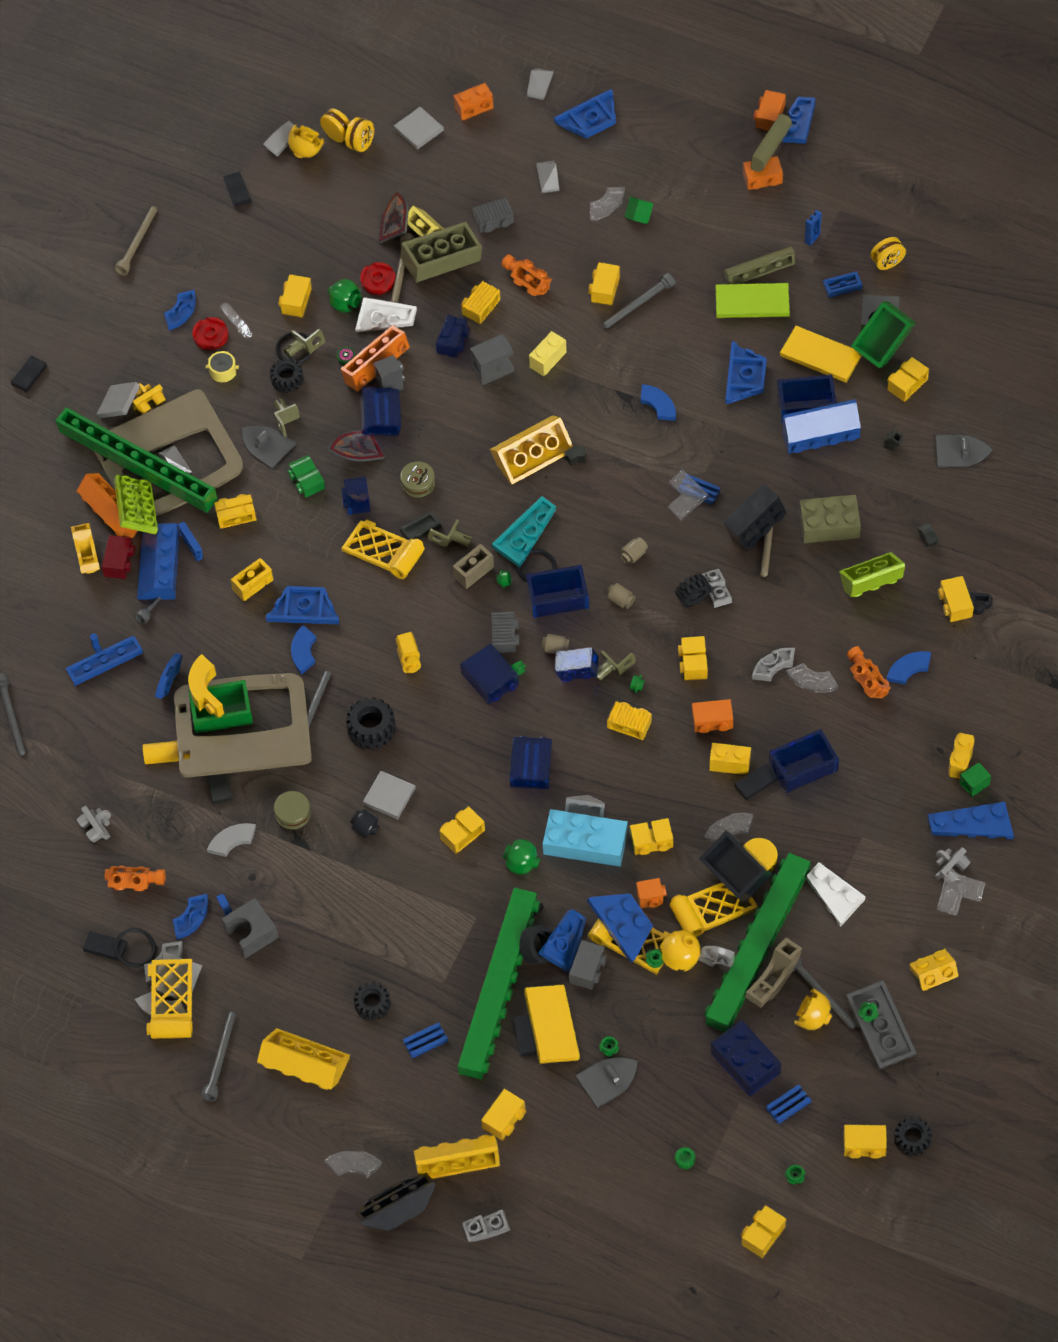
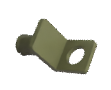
(302, 343)
(284, 415)
(454, 535)
(609, 665)

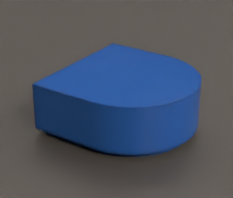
(224, 904)

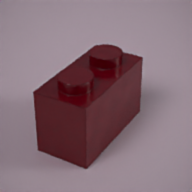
(117, 557)

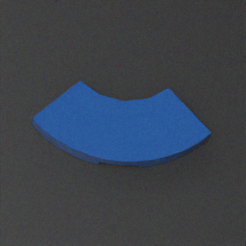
(182, 310)
(659, 402)
(301, 649)
(909, 665)
(168, 675)
(192, 917)

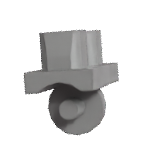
(90, 818)
(957, 859)

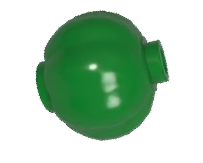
(343, 294)
(521, 857)

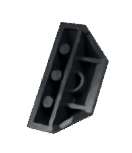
(397, 1203)

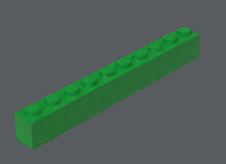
(136, 460)
(757, 943)
(497, 985)

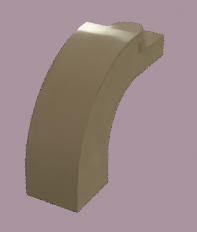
(777, 973)

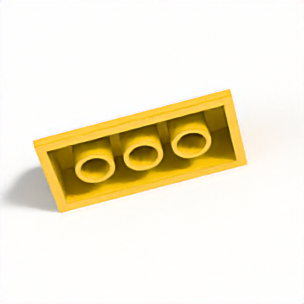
(532, 449)
(302, 1058)
(457, 1157)

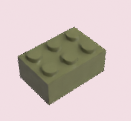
(829, 519)

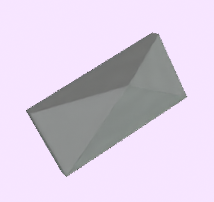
(539, 83)
(548, 176)
(173, 457)
(585, 805)

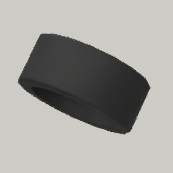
(527, 943)

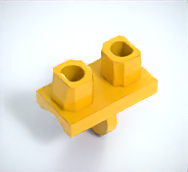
(154, 394)

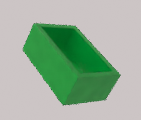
(883, 334)
(235, 706)

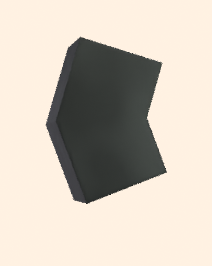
(892, 440)
(575, 455)
(928, 535)

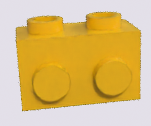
(934, 969)

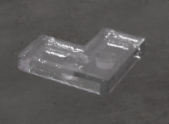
(691, 495)
(955, 888)

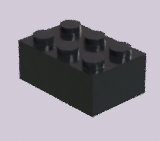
(755, 517)
(735, 866)

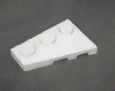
(383, 314)
(837, 894)

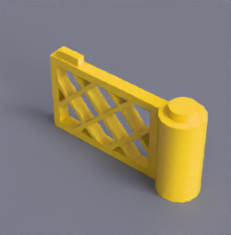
(403, 558)
(689, 913)
(602, 937)
(170, 1025)

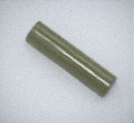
(770, 142)
(760, 266)

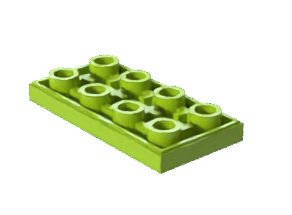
(752, 300)
(135, 504)

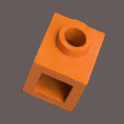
(650, 893)

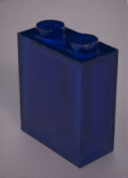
(380, 411)
(489, 674)
(531, 762)

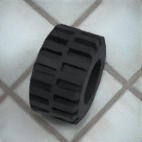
(368, 710)

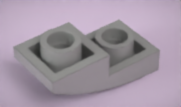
(279, 139)
(719, 595)
(486, 1227)

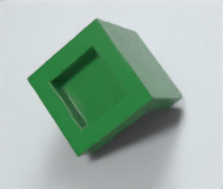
(638, 210)
(975, 779)

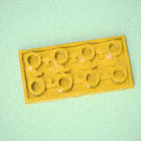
(820, 354)
(551, 1024)

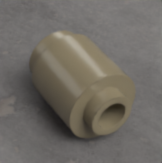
(633, 550)
(620, 595)
(555, 643)

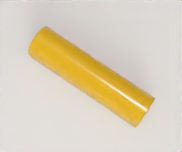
(162, 752)

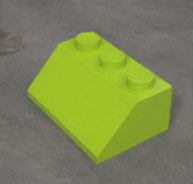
(872, 574)

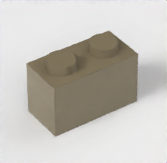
(473, 566)

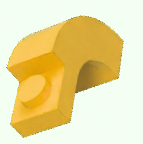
(85, 548)
(199, 677)

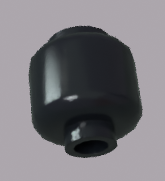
(364, 823)

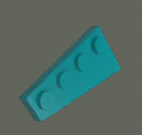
(524, 532)

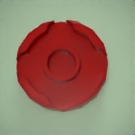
(377, 278)
(210, 333)

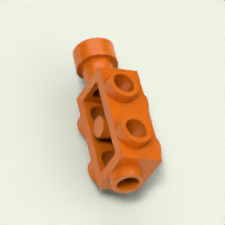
(531, 280)
(862, 673)
(132, 879)

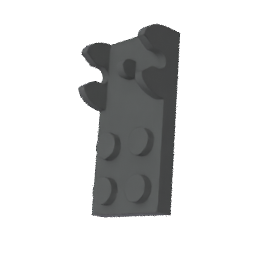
(886, 1034)

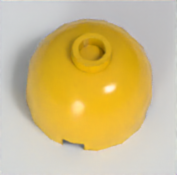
(304, 142)
(680, 950)
(814, 1011)

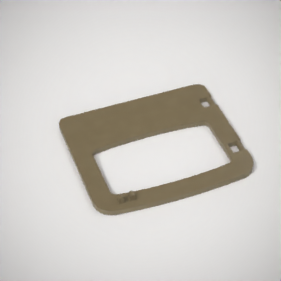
(171, 423)
(245, 751)

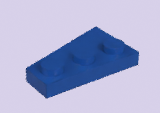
(801, 117)
(564, 940)

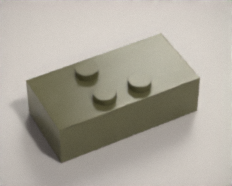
(441, 251)

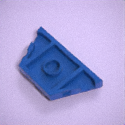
(589, 116)
(745, 374)
(303, 606)
(623, 921)

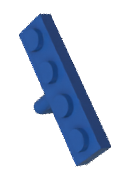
(103, 659)

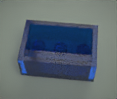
(805, 393)
(557, 591)
(803, 760)
(745, 1058)

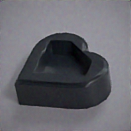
(981, 602)

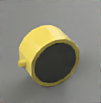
(222, 366)

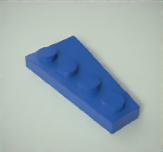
(982, 820)

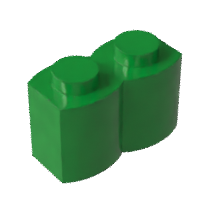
(306, 476)

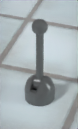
(143, 615)

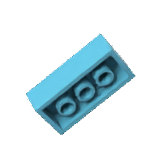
(585, 838)

